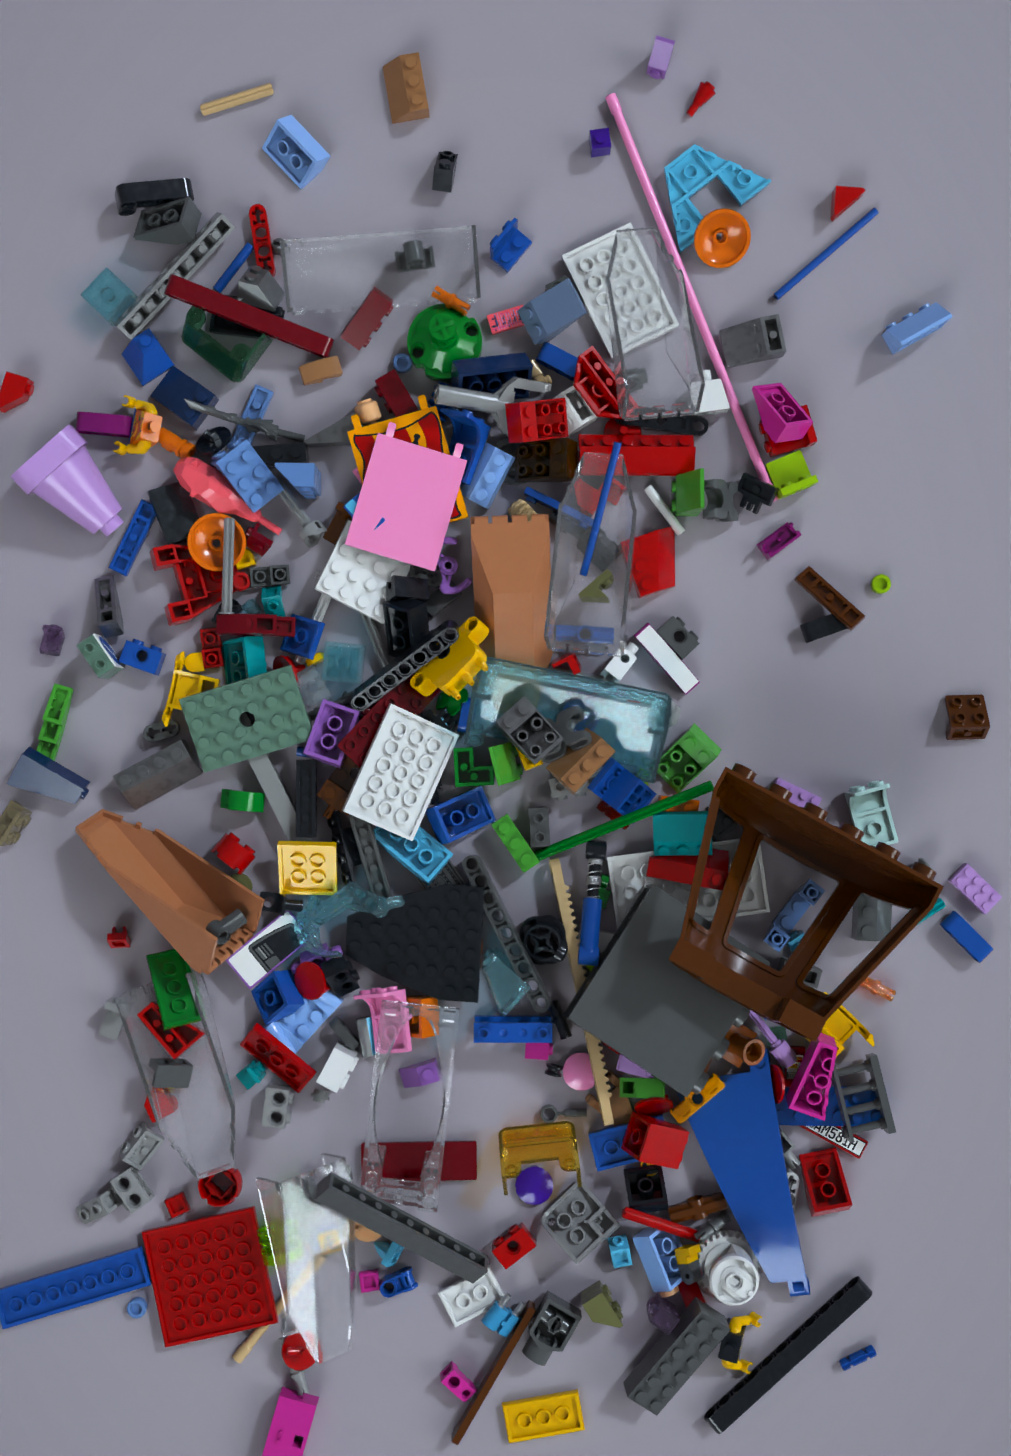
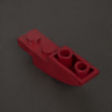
(255, 625)

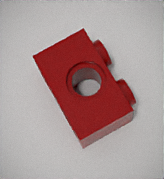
(507, 1255)

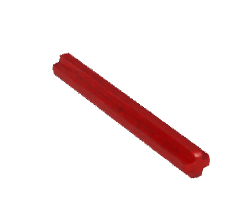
(659, 1223)

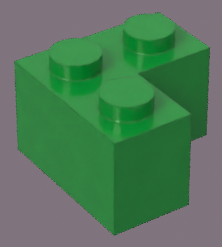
(466, 773)

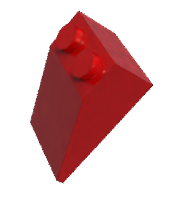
(824, 1182)

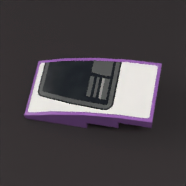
(266, 950)

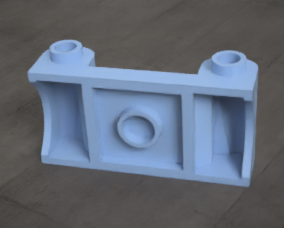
(301, 1025)

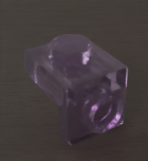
(52, 640)

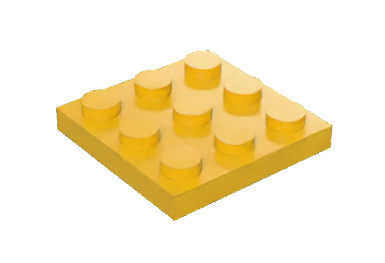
(307, 867)

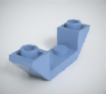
(791, 913)

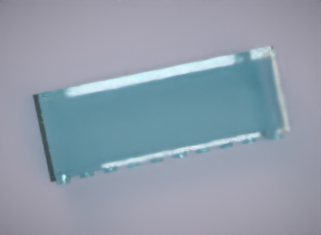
(624, 715)

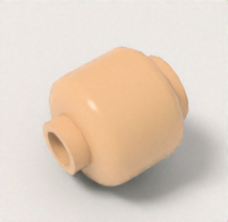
(368, 411)

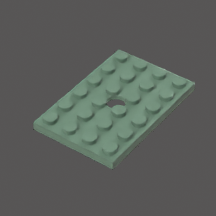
(216, 713)

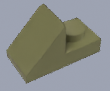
(593, 592)

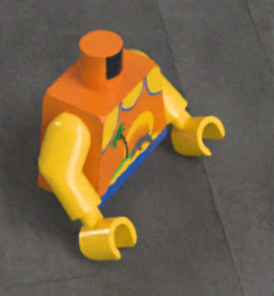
(144, 428)

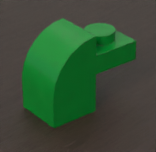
(242, 800)

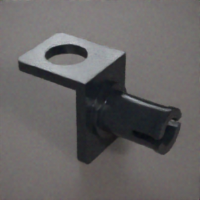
(281, 903)

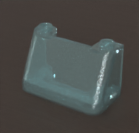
(502, 980)

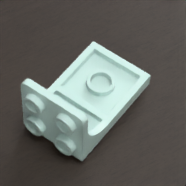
(872, 813)

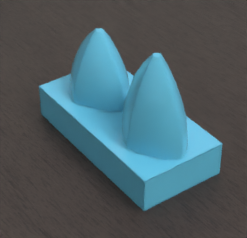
(388, 1252)

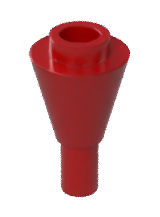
(703, 94)

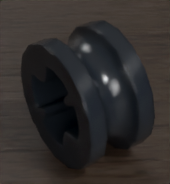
(553, 1070)

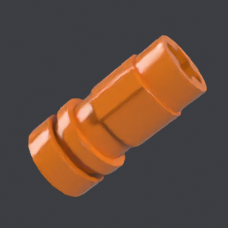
(174, 443)

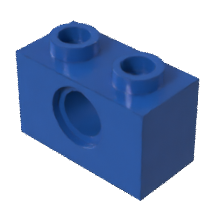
(131, 653)

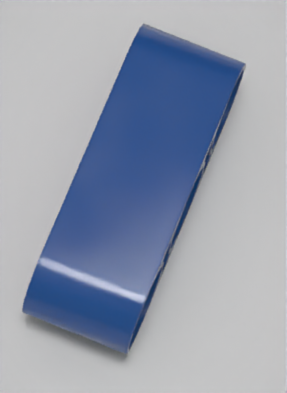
(557, 360)
(966, 936)

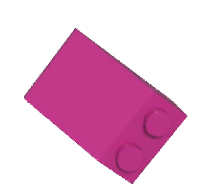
(780, 413)

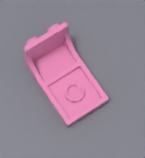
(374, 1000)

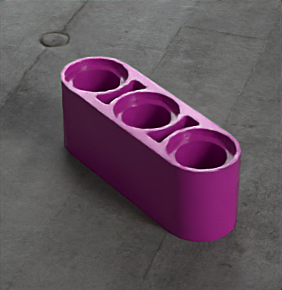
(103, 424)

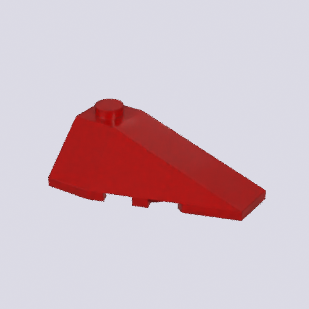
(682, 868)

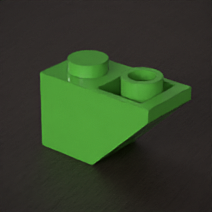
(641, 1088)

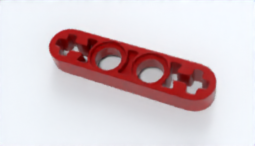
(262, 241)

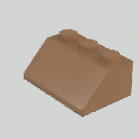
(406, 88)
(580, 765)

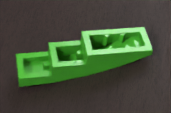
(54, 721)

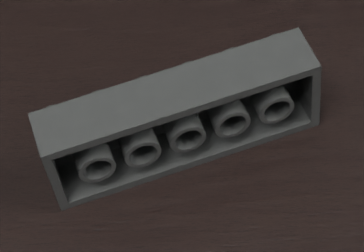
(676, 1356)

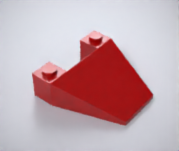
(197, 586)

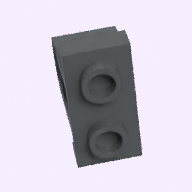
(414, 257)

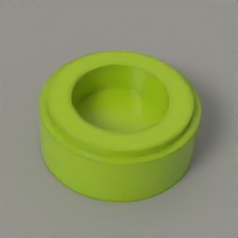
(880, 584)

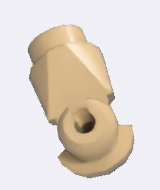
(537, 374)

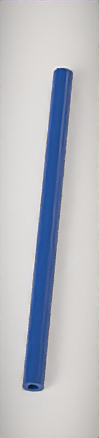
(825, 254)
(600, 508)

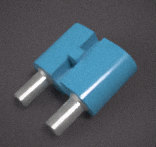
(503, 1318)

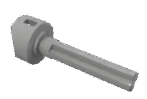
(311, 529)

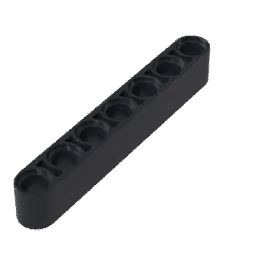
(408, 657)

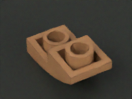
(320, 369)

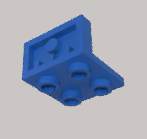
(509, 246)

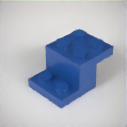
(621, 788)

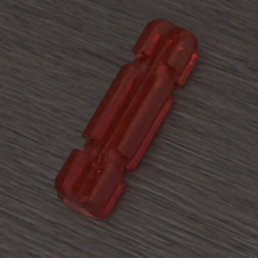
(609, 811)

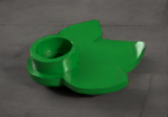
(453, 705)

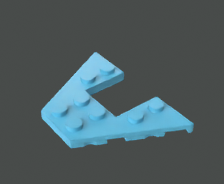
(693, 172)

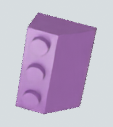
(329, 728)

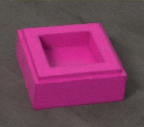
(369, 1280)

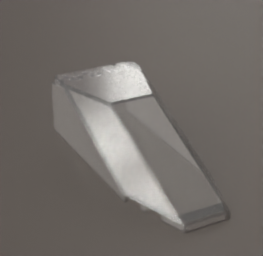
(651, 330)
(567, 617)
(193, 1118)
(313, 1258)

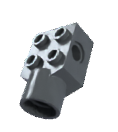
(550, 1328)

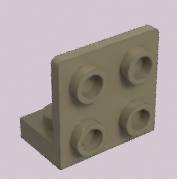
(12, 822)

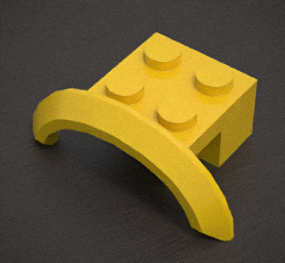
(183, 685)
(842, 1026)

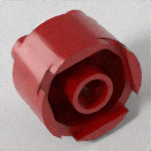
(233, 852)

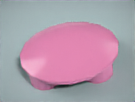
(578, 1072)

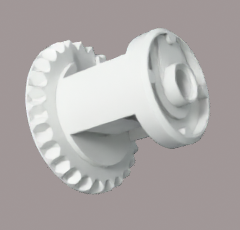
(729, 1268)

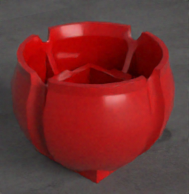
(217, 1197)

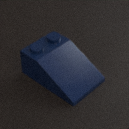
(175, 388)

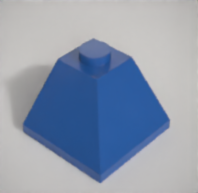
(147, 357)

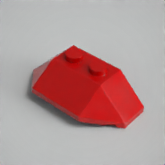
(596, 384)

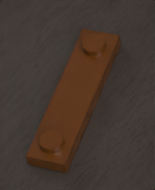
(830, 598)

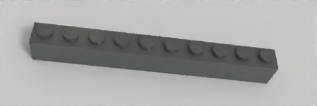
(401, 1227)

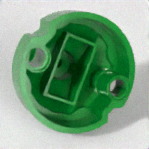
(442, 338)

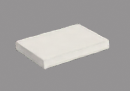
(467, 1299)

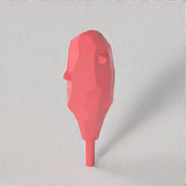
(214, 490)

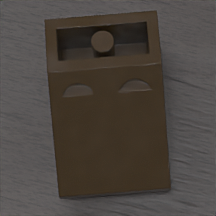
(546, 460)

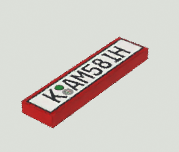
(834, 1136)

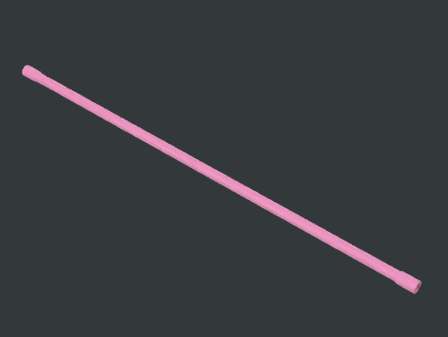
(616, 111)

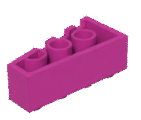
(813, 1079)

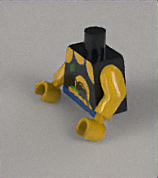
(732, 1343)

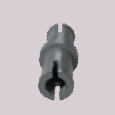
(712, 1227)

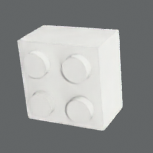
(337, 1066)

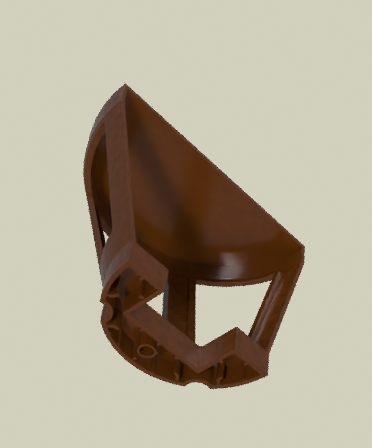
(822, 847)

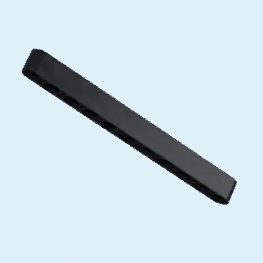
(788, 1355)

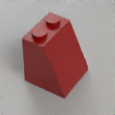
(655, 1141)

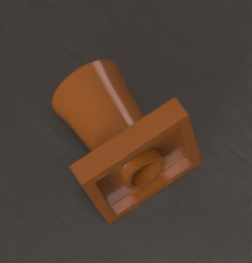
(743, 1047)

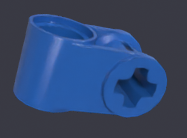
(399, 1281)

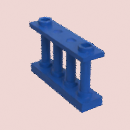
(513, 1029)

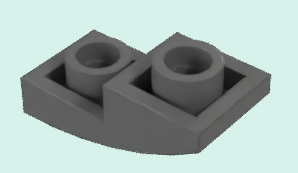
(269, 576)

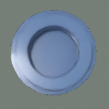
(402, 363)
(137, 1307)

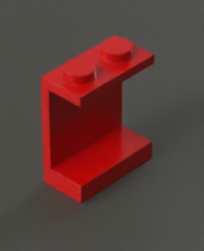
(783, 447)

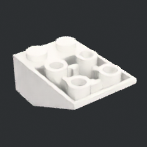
(578, 412)

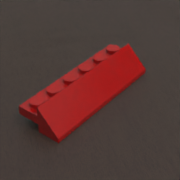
(645, 453)

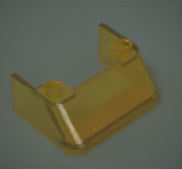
(538, 1144)

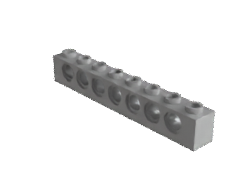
(183, 265)

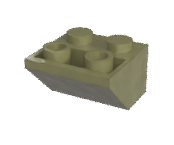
(600, 1305)

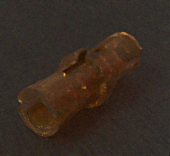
(877, 988)

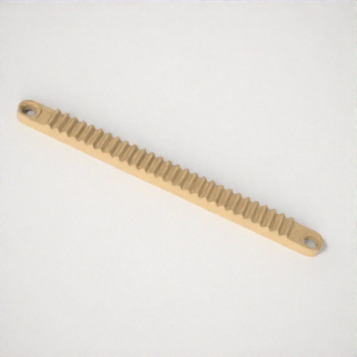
(578, 972)

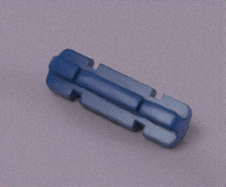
(857, 1357)

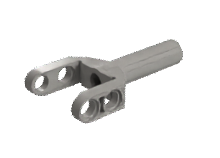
(486, 401)

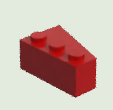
(174, 1040)

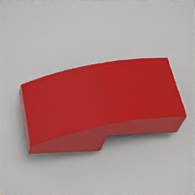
(211, 648)

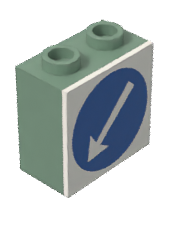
(100, 656)

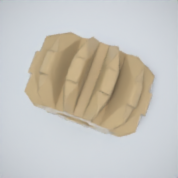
(520, 507)

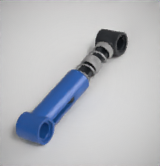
(591, 908)

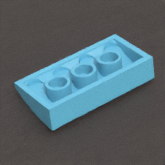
(422, 856)

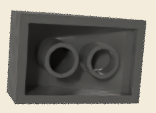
(169, 222)

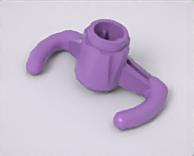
(445, 586)

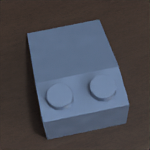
(552, 312)

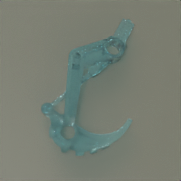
(317, 914)

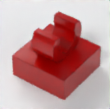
(118, 940)

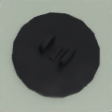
(213, 440)

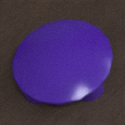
(534, 1185)

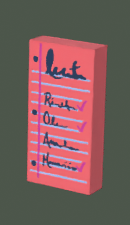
(505, 320)

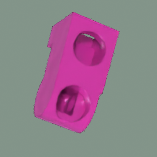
(457, 1382)

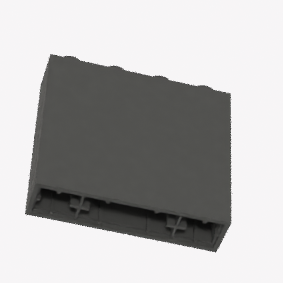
(652, 1007)

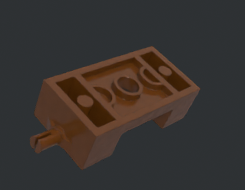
(337, 788)

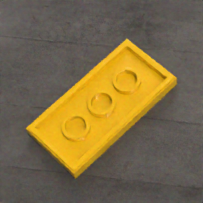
(543, 1416)

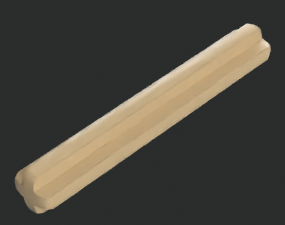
(236, 99)

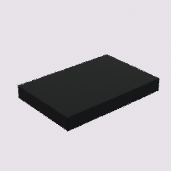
(173, 511)

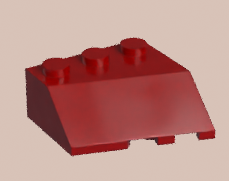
(654, 562)

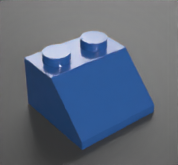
(277, 996)

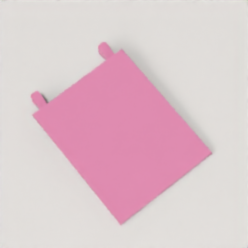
(414, 495)

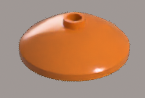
(732, 244)
(201, 538)

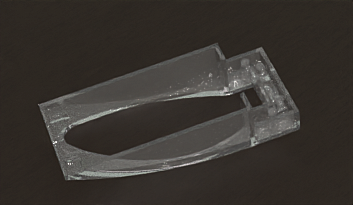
(396, 1191)

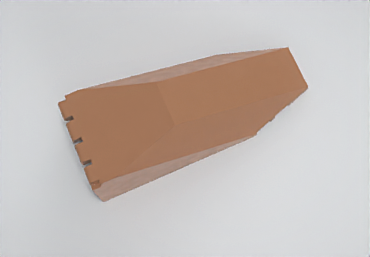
(512, 585)
(172, 887)

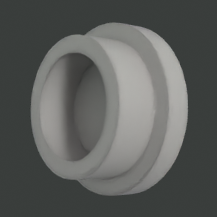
(320, 1095)

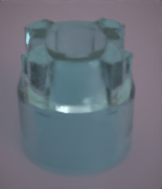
(251, 607)

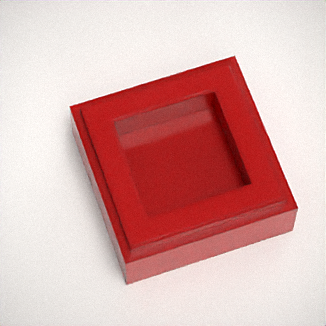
(177, 1204)

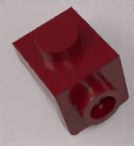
(256, 541)

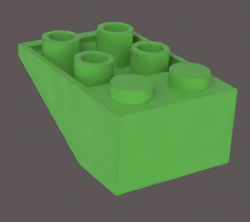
(687, 758)

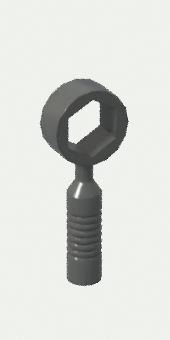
(566, 1113)

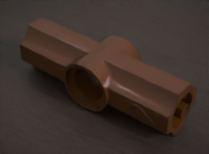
(697, 1207)

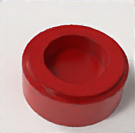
(241, 581)

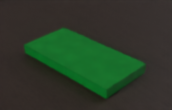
(172, 989)

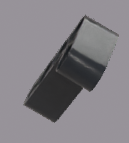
(150, 193)

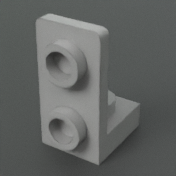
(112, 1021)
(99, 1206)

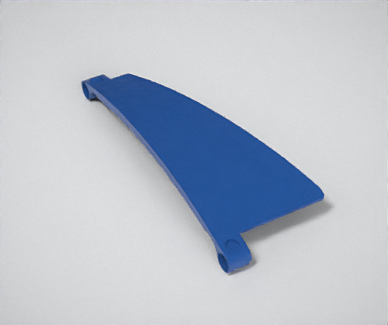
(747, 1158)

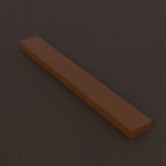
(493, 1373)

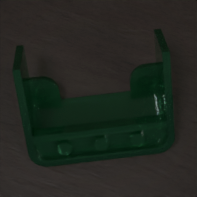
(234, 363)

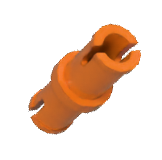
(450, 300)

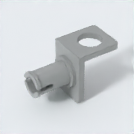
(788, 1146)

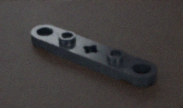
(677, 424)

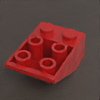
(536, 420)

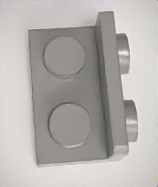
(140, 1146)

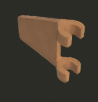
(620, 1106)

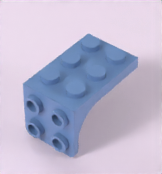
(247, 473)

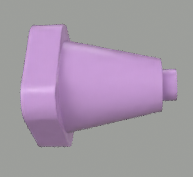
(71, 482)

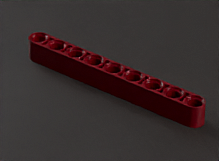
(248, 316)

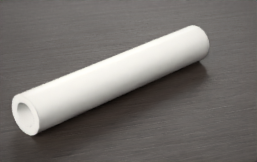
(664, 510)

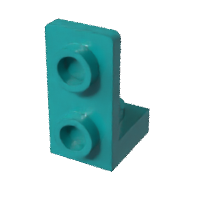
(272, 601)
(252, 1074)

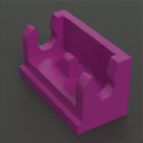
(778, 540)

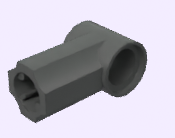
(223, 928)

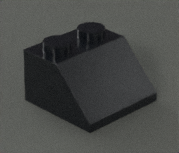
(644, 1191)

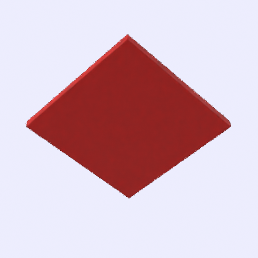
(209, 1277)

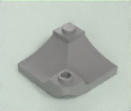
(579, 1222)

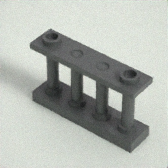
(880, 1103)

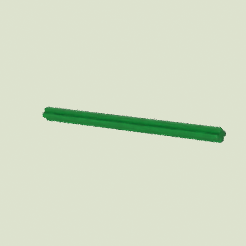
(625, 820)

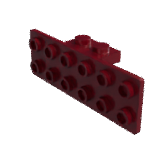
(360, 737)
(406, 1160)

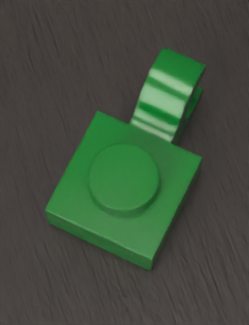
(603, 892)

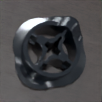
(554, 925)

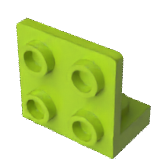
(790, 474)

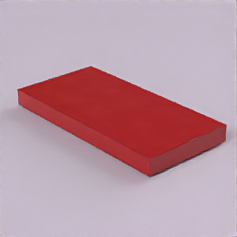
(278, 1058)

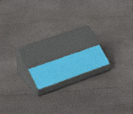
(366, 1037)

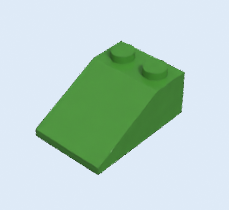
(688, 493)
(505, 764)

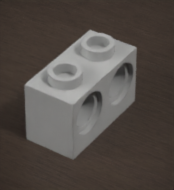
(272, 1105)
(136, 1186)

